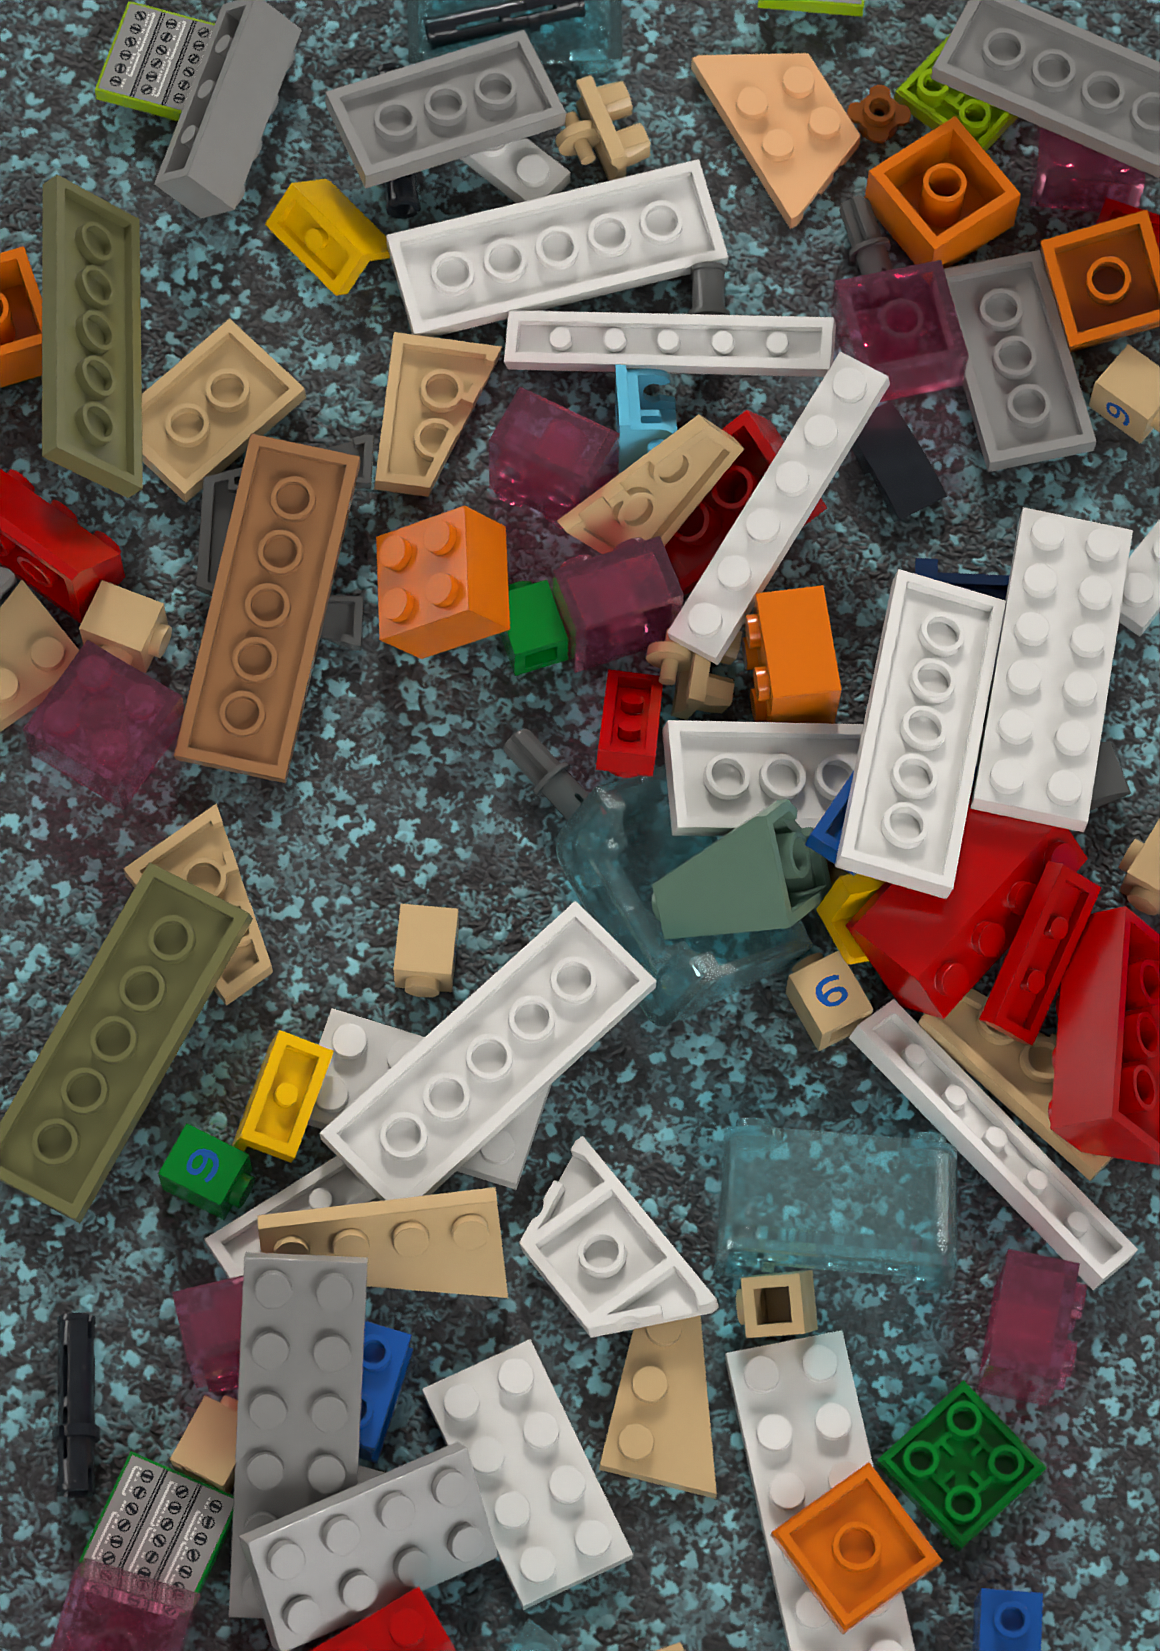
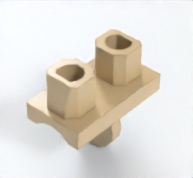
(597, 110)
(694, 684)

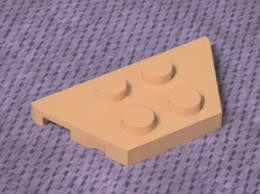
(781, 121)

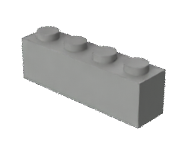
(228, 107)

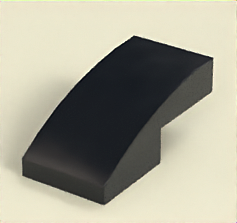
(896, 463)

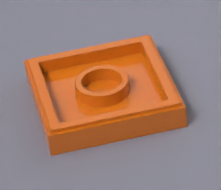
(856, 1548)

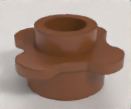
(878, 128)

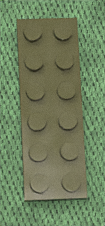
(91, 337)
(116, 1040)

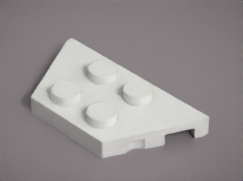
(609, 1254)

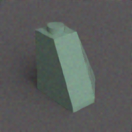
(745, 880)

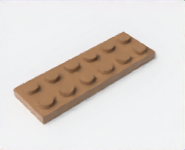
(267, 608)

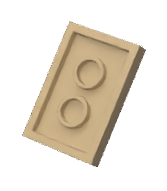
(209, 405)

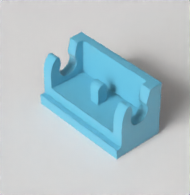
(641, 418)

